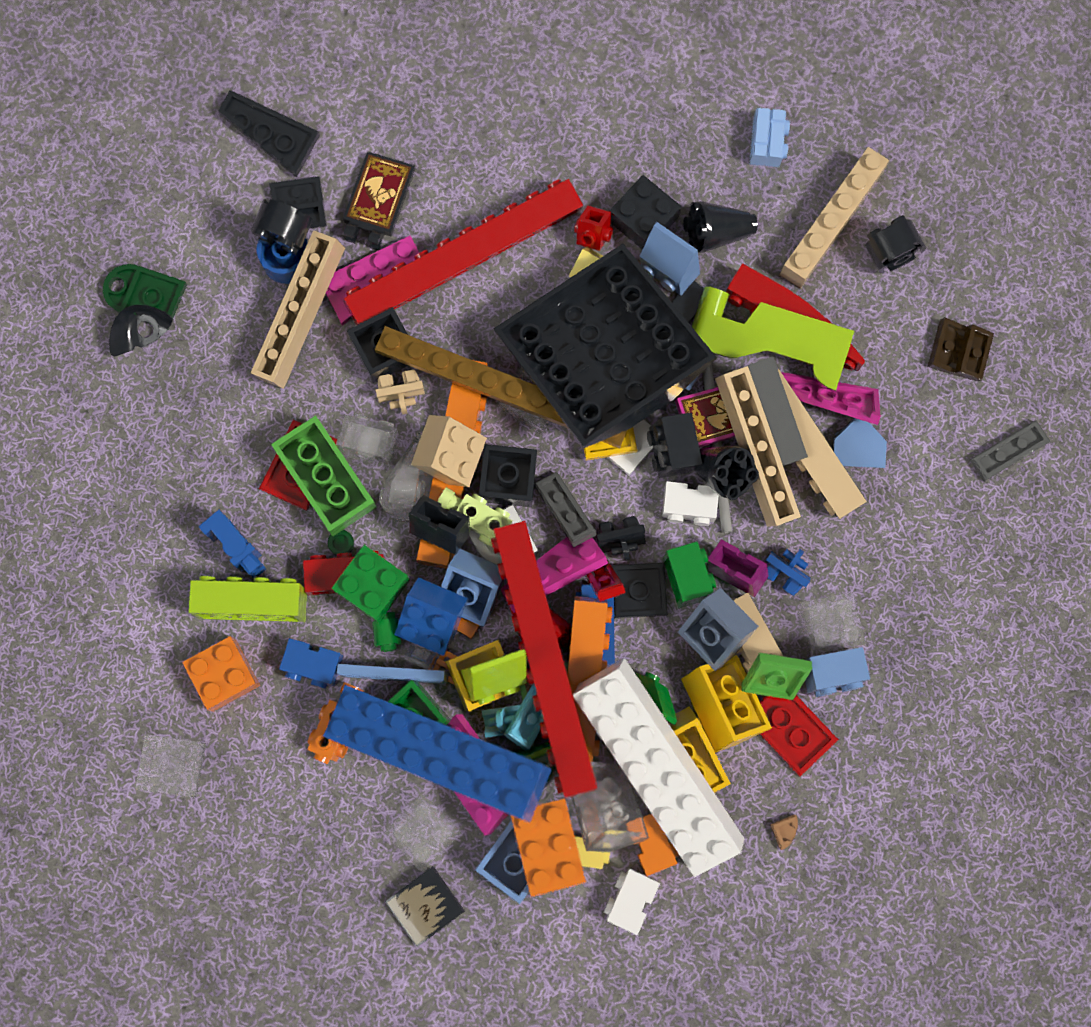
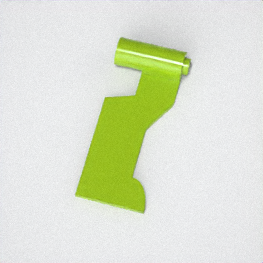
(774, 331)

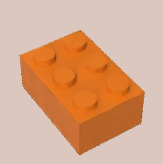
(549, 849)

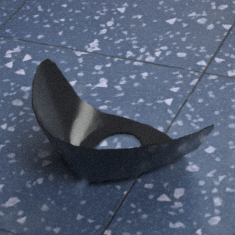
(125, 333)

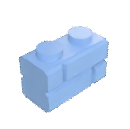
(768, 137)

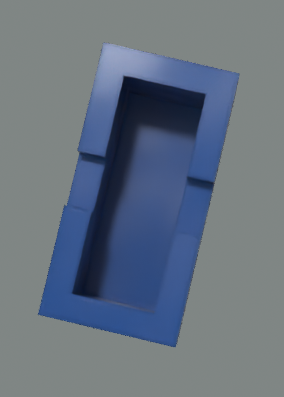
(303, 662)

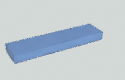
(394, 674)

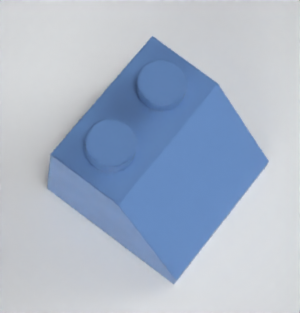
(670, 259)

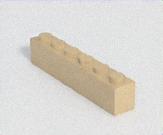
(834, 217)
(298, 309)
(755, 435)
(822, 463)

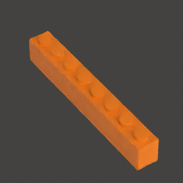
(465, 408)

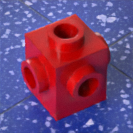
(593, 228)

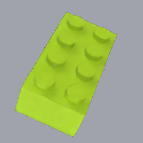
(247, 600)

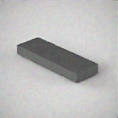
(1009, 450)
(565, 509)

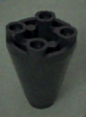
(716, 225)
(728, 470)

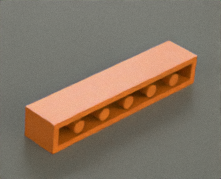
(586, 655)

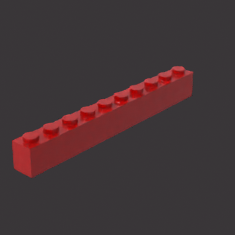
(465, 252)
(545, 660)

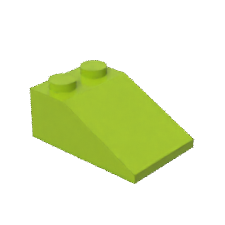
(495, 676)

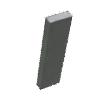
(777, 410)

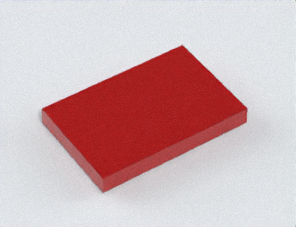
(280, 482)
(796, 732)

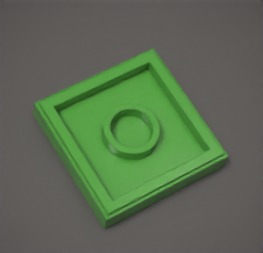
(776, 676)

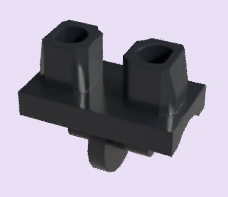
(621, 540)

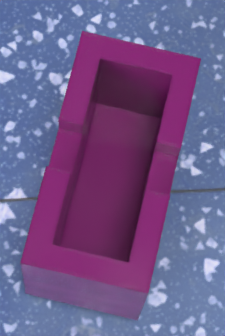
(737, 568)

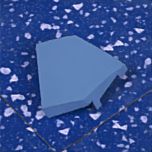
(860, 445)

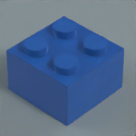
(430, 616)

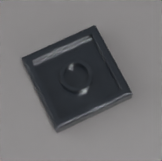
(644, 591)

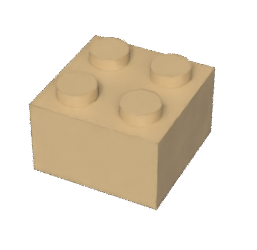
(448, 450)

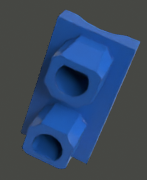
(797, 578)

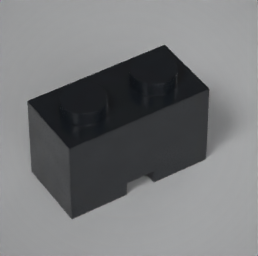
(438, 525)

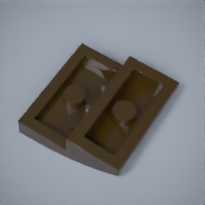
(960, 349)

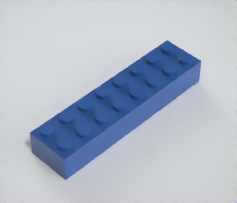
(438, 753)

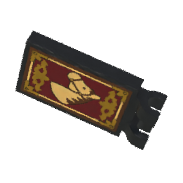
(377, 198)

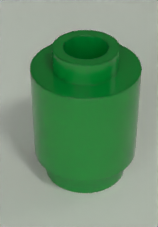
(385, 633)

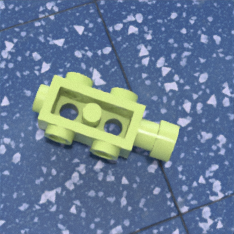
(483, 517)

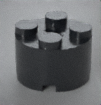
(281, 225)
(894, 244)

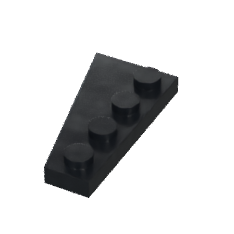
(273, 132)

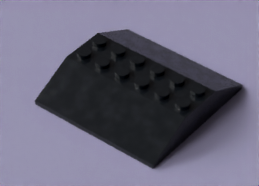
(606, 347)

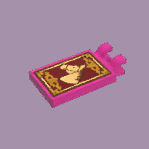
(708, 415)

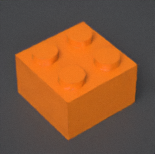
(221, 674)

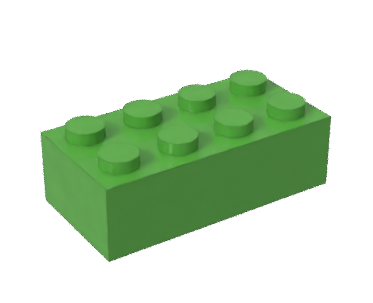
(324, 475)

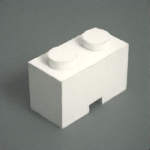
(689, 504)
(630, 899)

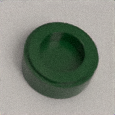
(341, 542)

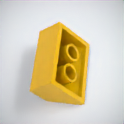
(721, 705)

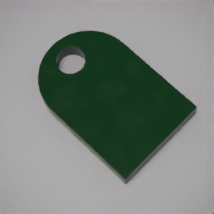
(143, 288)

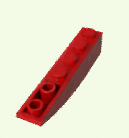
(751, 288)

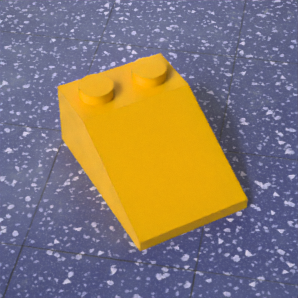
(699, 749)

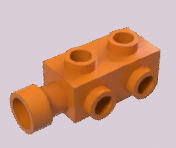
(333, 749)

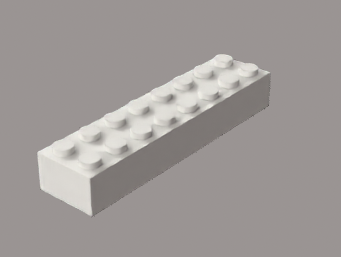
(659, 767)

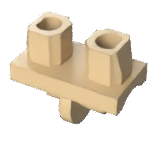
(388, 392)

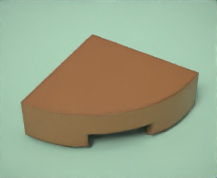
(785, 831)

